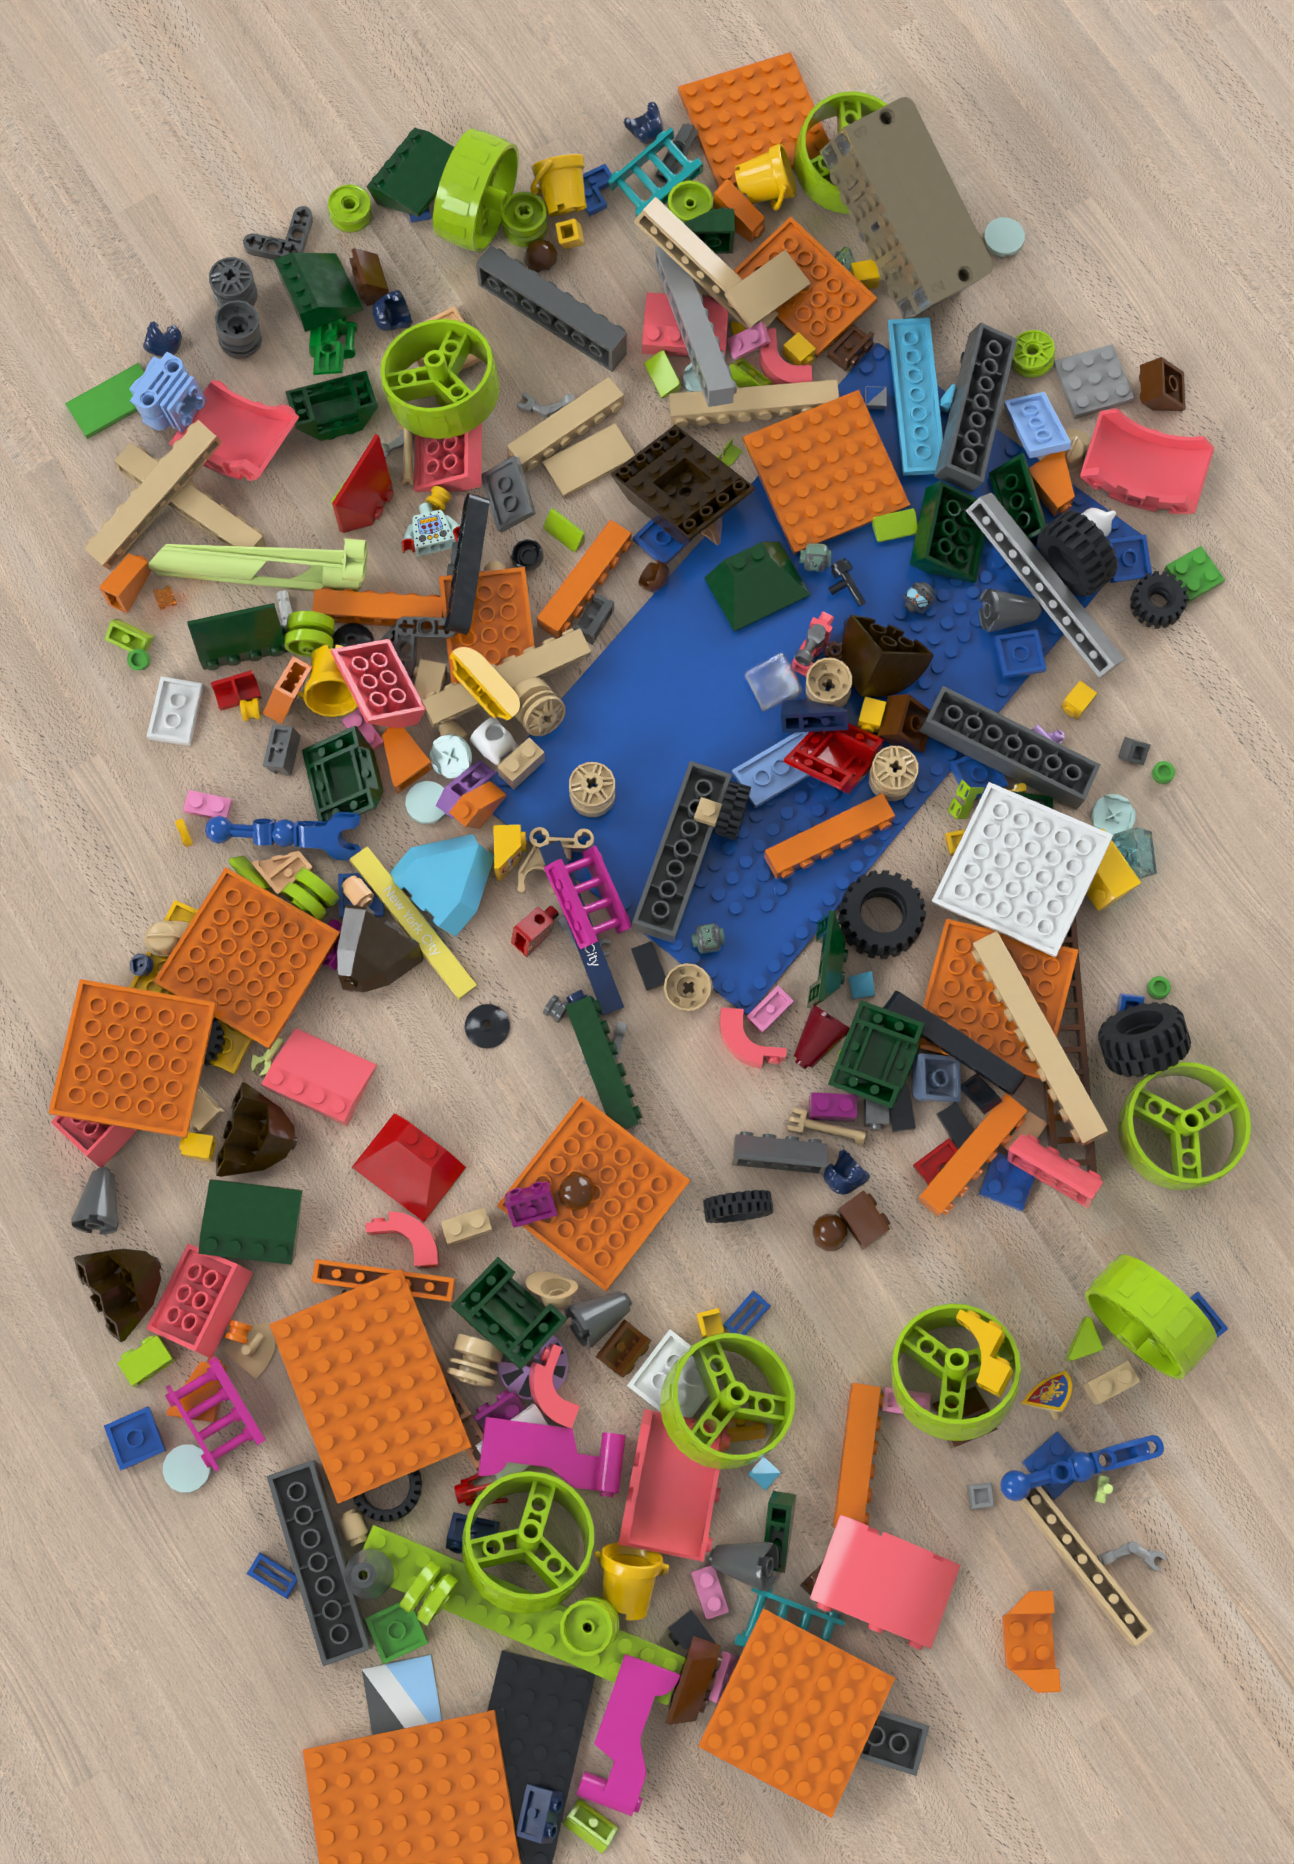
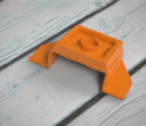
(1030, 1641)

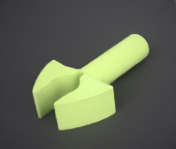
(266, 1058)
(1103, 1489)

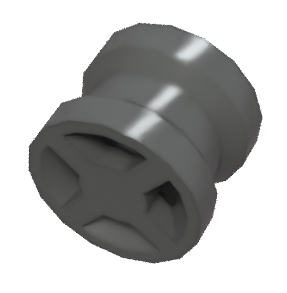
(555, 1008)

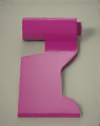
(555, 1449)
(621, 1735)

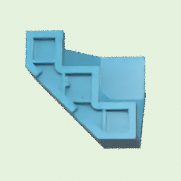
(446, 879)

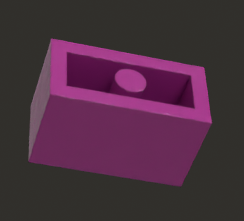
(833, 1107)

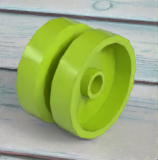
(689, 200)
(524, 219)
(308, 632)
(310, 894)
(431, 1594)
(577, 1634)

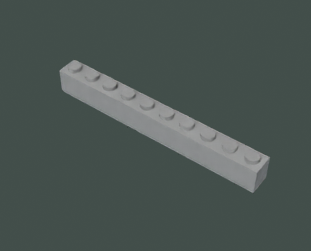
(696, 331)
(1045, 584)

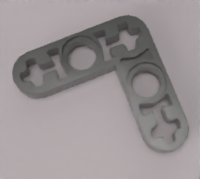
(289, 244)
(411, 637)

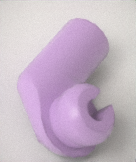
(1057, 736)

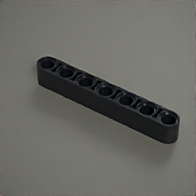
(467, 564)
(959, 1045)

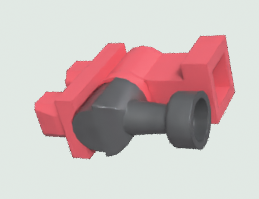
(817, 638)

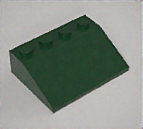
(412, 173)
(317, 288)
(946, 535)
(238, 636)
(250, 1222)

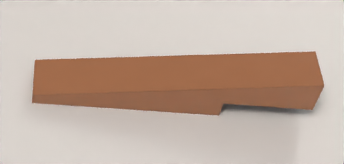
(471, 1426)

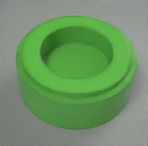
(138, 659)
(1163, 772)
(1158, 987)

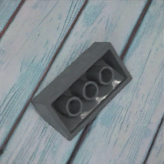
(780, 1154)

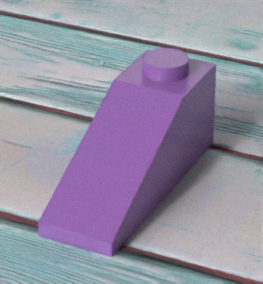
(470, 779)

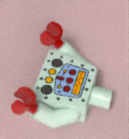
(430, 532)

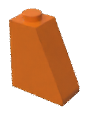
(748, 220)
(1053, 483)
(126, 582)
(286, 690)
(404, 758)
(478, 805)
(200, 1395)

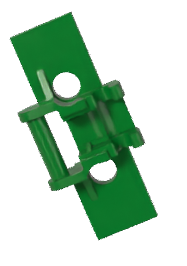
(329, 352)

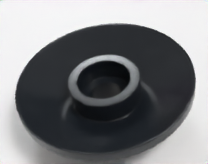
(350, 631)
(491, 1036)

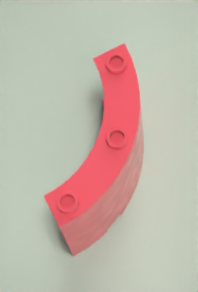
(246, 428)
(1145, 465)
(670, 1494)
(885, 1582)

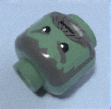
(815, 557)
(708, 938)

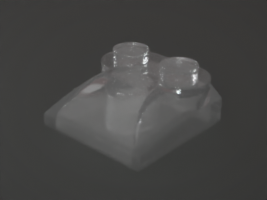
(774, 682)

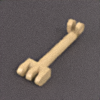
(407, 475)
(803, 1122)

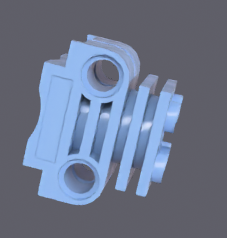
(167, 394)

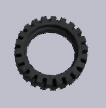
(738, 1206)
(398, 1512)

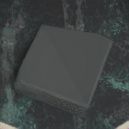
(1134, 750)

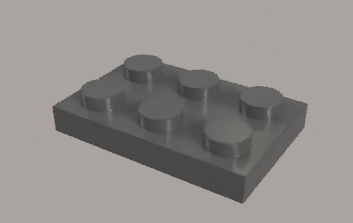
(508, 494)

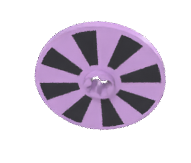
(518, 1379)

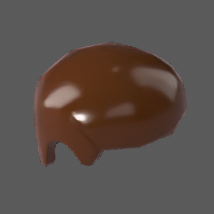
(540, 255)
(654, 576)
(576, 1191)
(830, 1232)

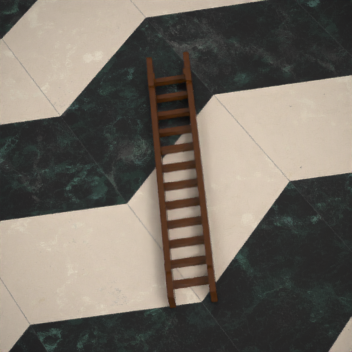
(1081, 1049)

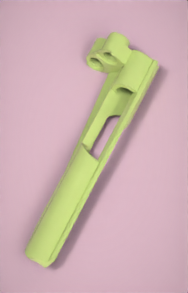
(240, 564)

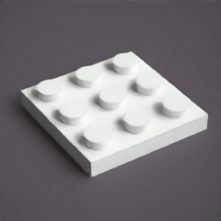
(651, 1376)

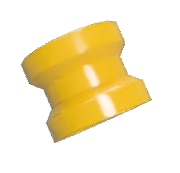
(438, 498)
(250, 709)

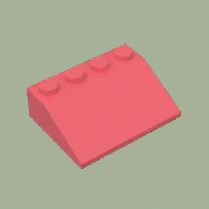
(662, 331)
(448, 462)
(379, 684)
(319, 1076)
(94, 1139)
(1054, 1170)
(199, 1301)

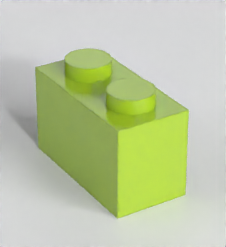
(146, 1360)

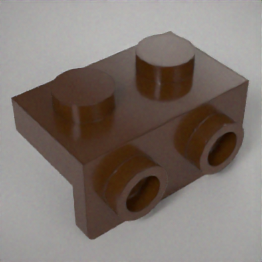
(851, 347)
(623, 1349)

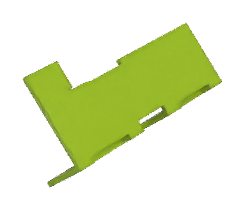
(730, 455)
(966, 808)

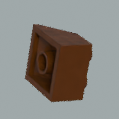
(1162, 386)
(903, 721)

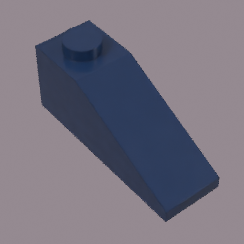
(812, 716)

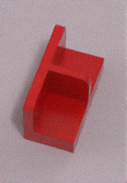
(236, 688)

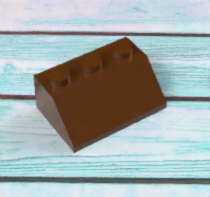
(694, 1681)

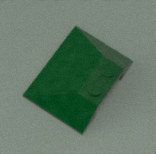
(334, 406)
(755, 584)
(343, 774)
(831, 960)
(877, 1054)
(508, 1314)

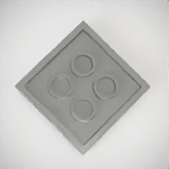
(1093, 381)

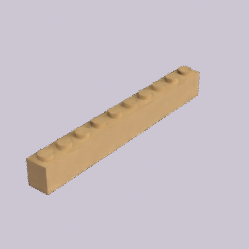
(1039, 1038)

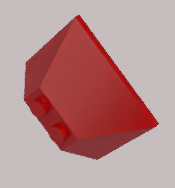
(364, 491)
(836, 756)
(409, 1166)

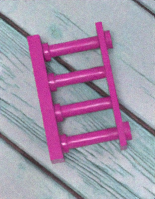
(571, 905)
(226, 1393)

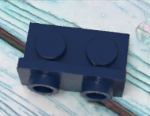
(480, 1528)
(539, 1814)

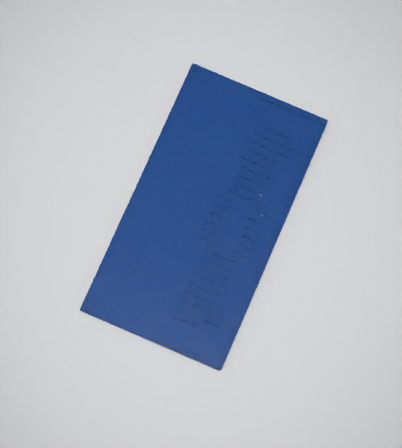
(680, 694)

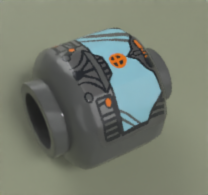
(919, 597)

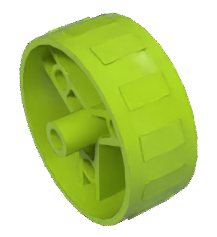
(810, 173)
(475, 190)
(445, 349)
(1185, 1125)
(1151, 1316)
(954, 1375)
(726, 1404)
(528, 1539)

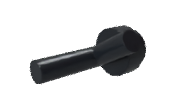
(841, 569)

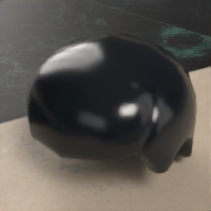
(527, 554)

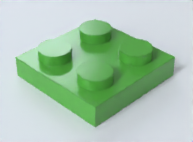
(1196, 573)
(395, 1632)

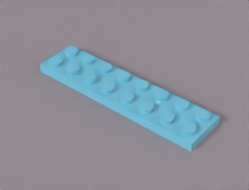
(915, 394)

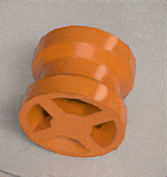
(238, 1332)

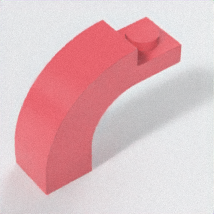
(777, 369)
(740, 1046)
(423, 1243)
(543, 1391)

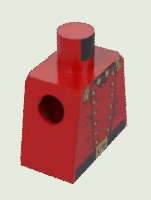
(533, 929)

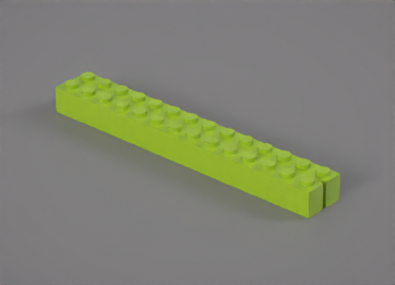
(533, 1629)

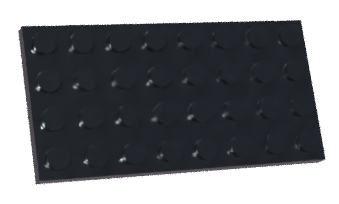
(540, 1731)

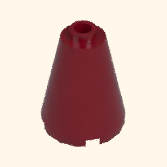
(818, 1037)

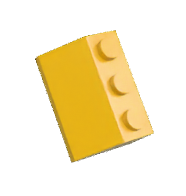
(1112, 879)

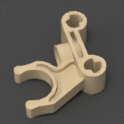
(534, 859)

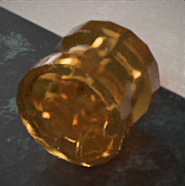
(165, 597)

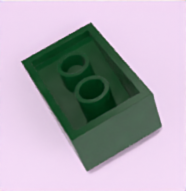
(715, 229)

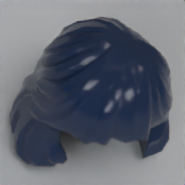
(646, 126)
(392, 312)
(160, 343)
(845, 1174)

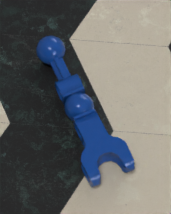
(304, 834)
(1081, 1466)

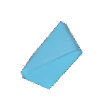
(946, 401)
(862, 985)
(764, 1473)

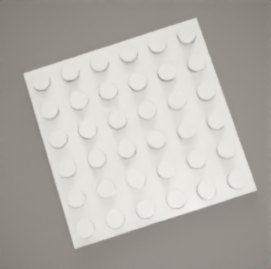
(1022, 869)

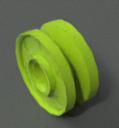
(349, 197)
(1033, 365)

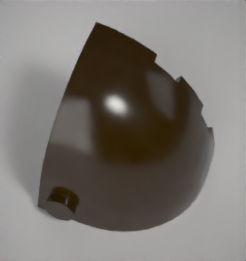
(881, 657)

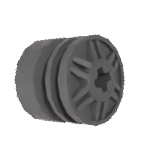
(232, 280)
(238, 329)

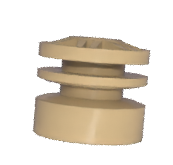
(829, 673)
(539, 707)
(891, 784)
(592, 801)
(675, 989)
(475, 1361)

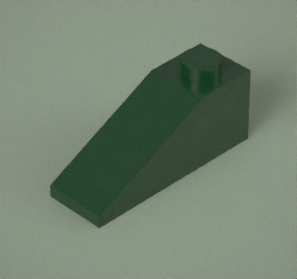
(779, 1524)

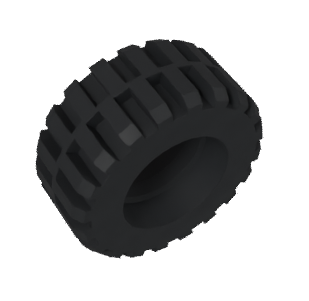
(1078, 553)
(894, 889)
(1144, 1039)

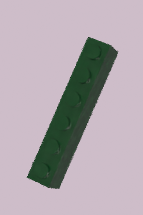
(603, 1063)

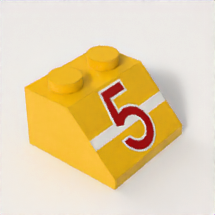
(508, 848)

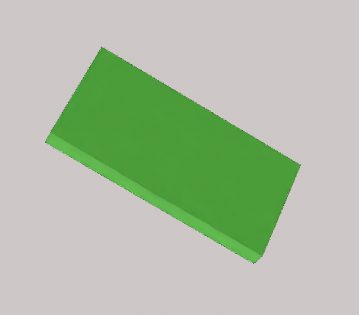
(105, 402)

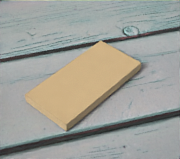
(767, 288)
(588, 460)

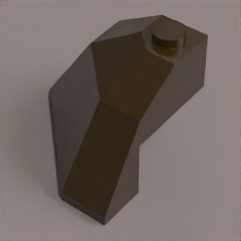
(372, 951)
(256, 1136)
(122, 1286)

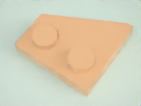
(281, 869)

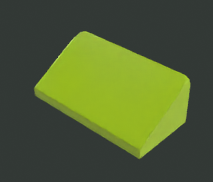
(662, 374)
(747, 375)
(895, 525)
(564, 530)
(127, 636)
(246, 869)
(590, 1826)

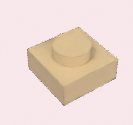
(707, 812)

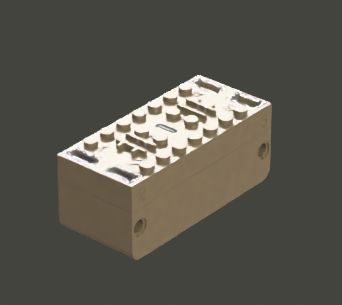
(906, 207)

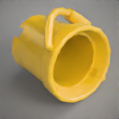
(767, 178)
(560, 183)
(326, 688)
(629, 1578)

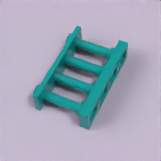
(690, 171)
(831, 1617)

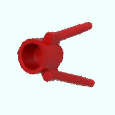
(467, 1491)

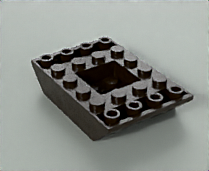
(678, 466)

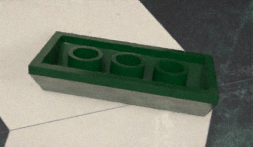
(1018, 495)

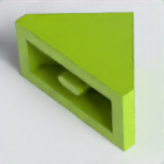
(1085, 1341)

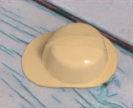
(1079, 446)
(163, 936)
(552, 1288)

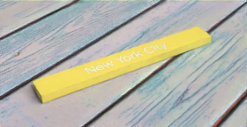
(413, 922)

